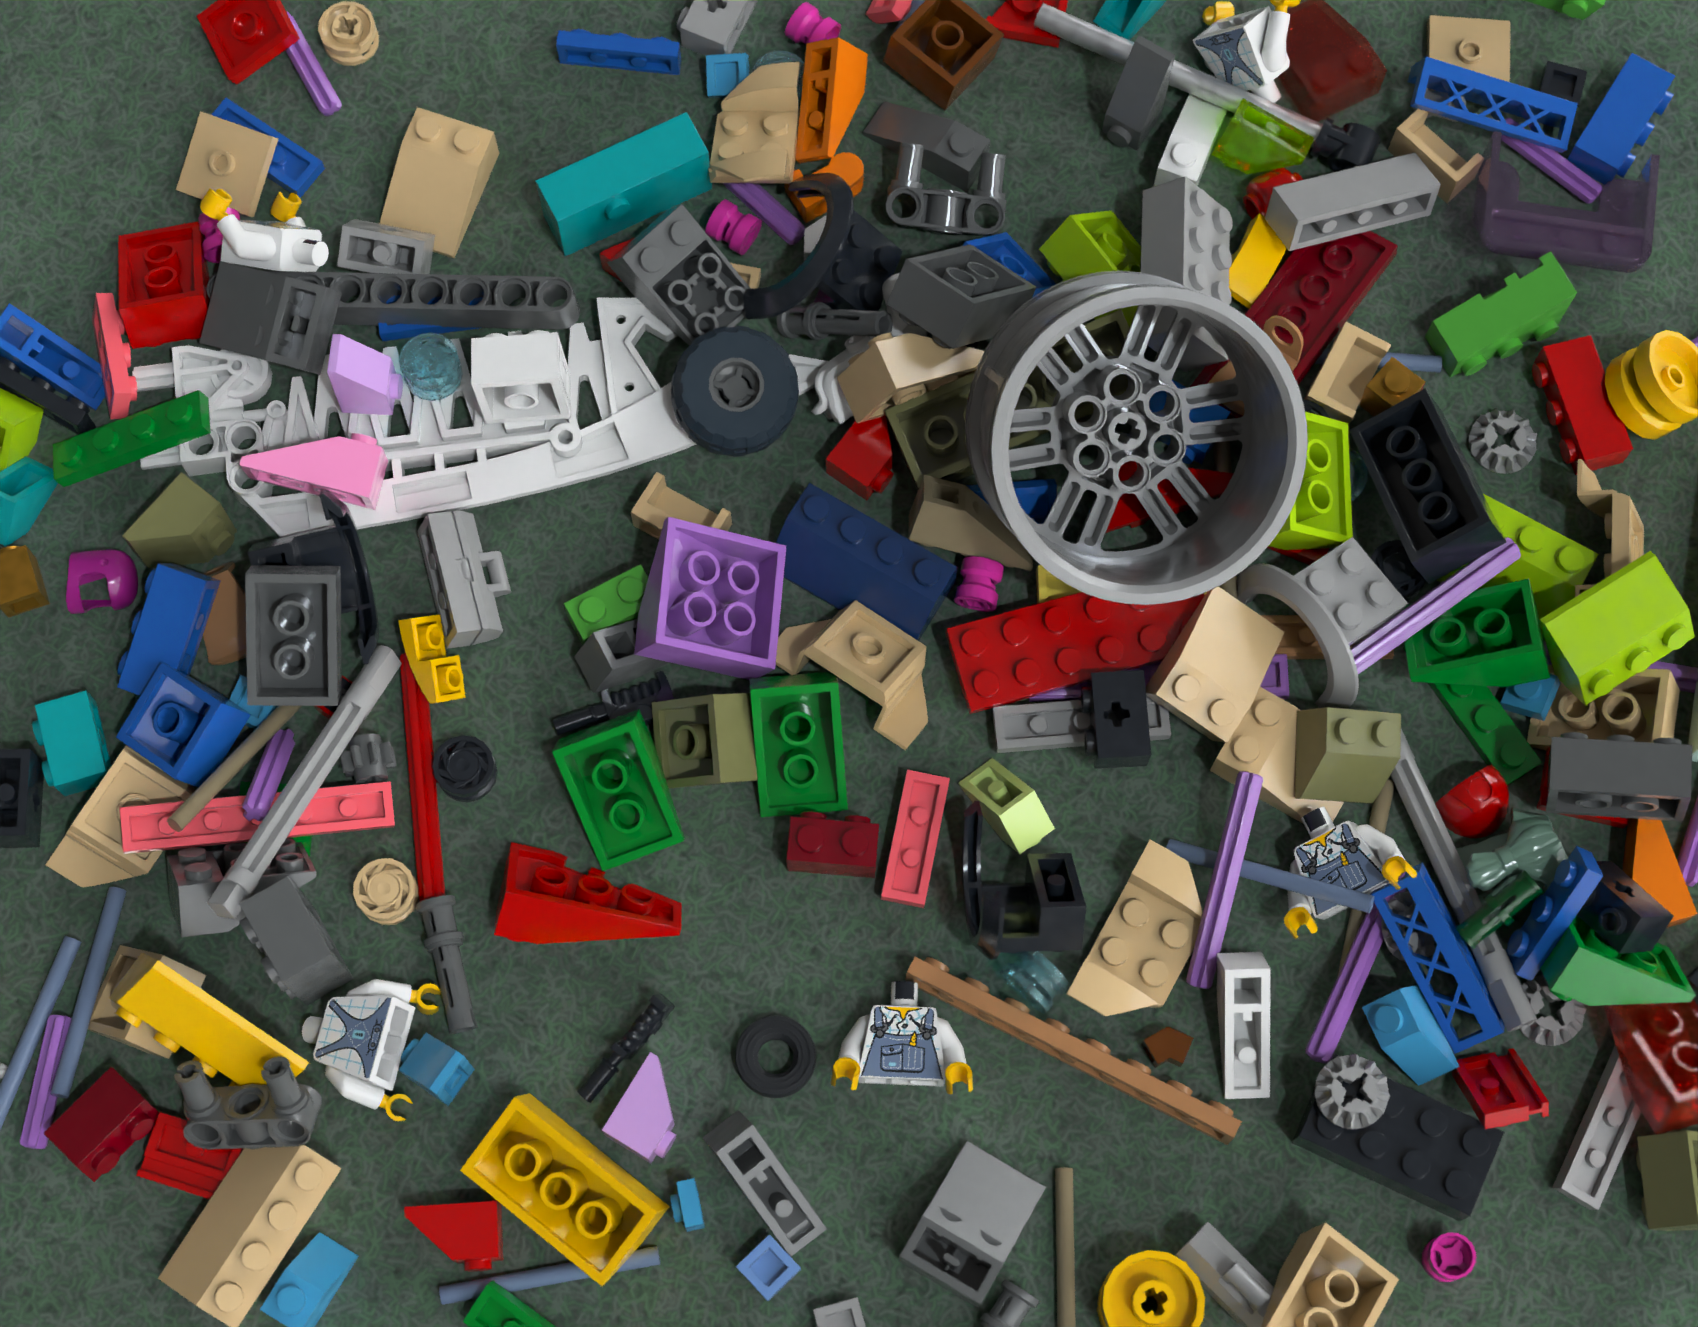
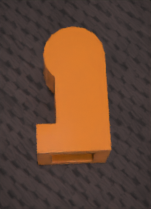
(846, 166)

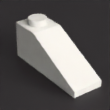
(1190, 141)
(1244, 1024)

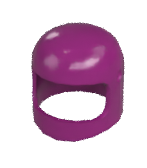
(99, 564)

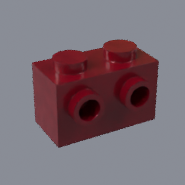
(832, 845)
(102, 1125)

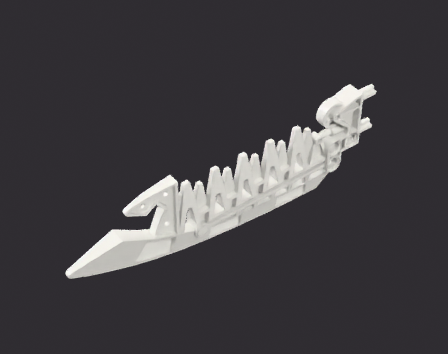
(524, 454)

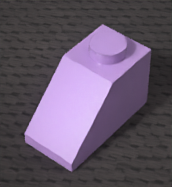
(362, 378)
(644, 1114)

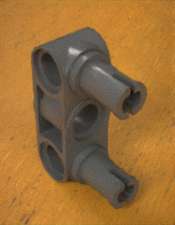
(947, 209)
(248, 1114)

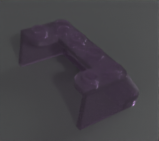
(1611, 239)

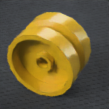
(1655, 385)
(1155, 1276)

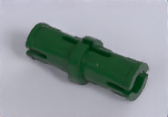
(1524, 890)

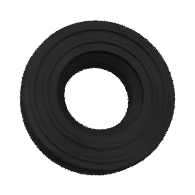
(780, 1084)

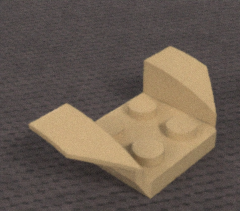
(758, 128)
(1621, 522)
(870, 658)
(93, 844)
(1143, 938)

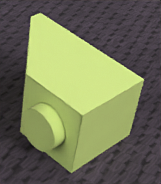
(1008, 805)

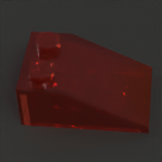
(1329, 62)
(1659, 1060)

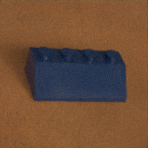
(853, 557)

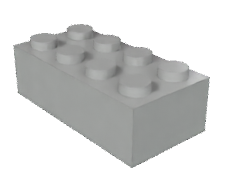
(1189, 244)

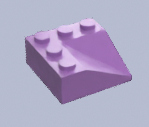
(712, 601)

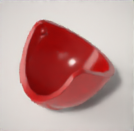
(1476, 804)

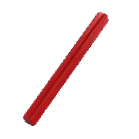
(422, 786)

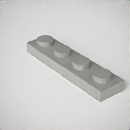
(1059, 725)
(1599, 1139)

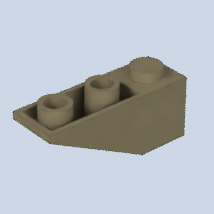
(961, 521)

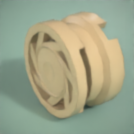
(348, 32)
(386, 891)

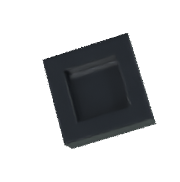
(1563, 81)

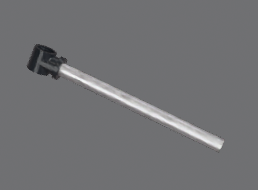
(1344, 146)

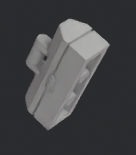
(458, 580)
(1227, 1276)

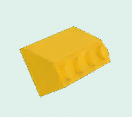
(197, 1023)
(564, 1188)

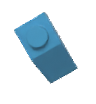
(1411, 1034)
(435, 1067)
(309, 1283)

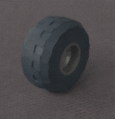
(734, 391)

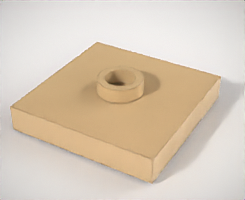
(1471, 44)
(227, 159)

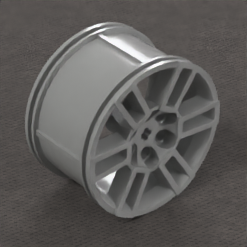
(1228, 529)

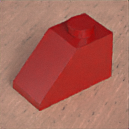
(863, 458)
(463, 1231)

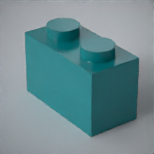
(72, 742)

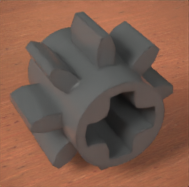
(368, 759)

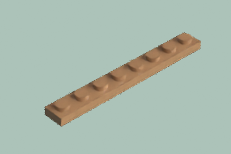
(1088, 1056)

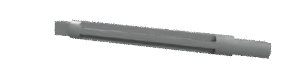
(304, 783)
(1489, 954)

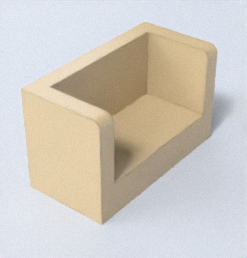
(1439, 158)
(1347, 372)
(662, 502)

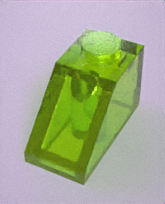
(1260, 141)

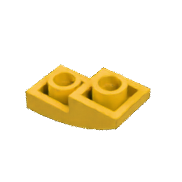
(1254, 261)
(435, 673)

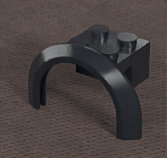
(845, 264)
(331, 547)
(1026, 916)

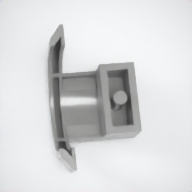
(1339, 600)

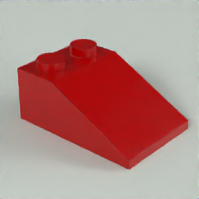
(163, 285)

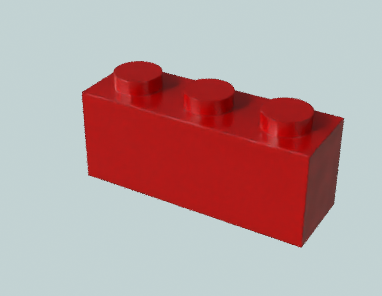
(1580, 404)

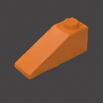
(830, 95)
(1655, 868)

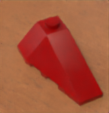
(555, 904)

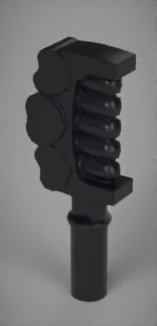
(619, 704)
(643, 1027)

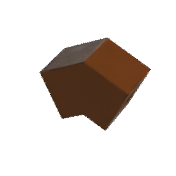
(1167, 1046)

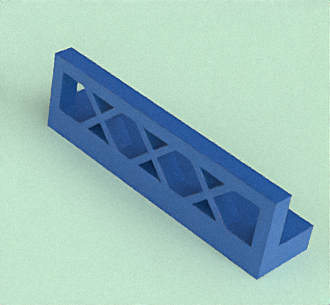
(1497, 97)
(1454, 950)

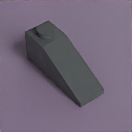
(1139, 94)
(949, 146)
(610, 660)
(764, 1182)

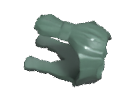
(1501, 858)

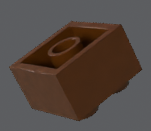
(943, 49)

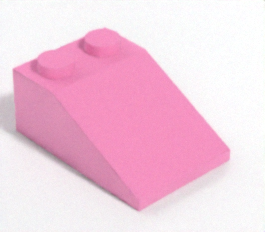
(344, 466)

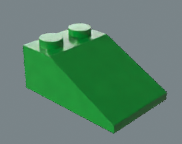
(1482, 641)
(798, 744)
(619, 789)
(1597, 975)

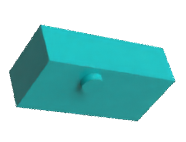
(625, 184)

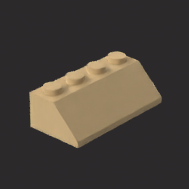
(248, 1229)

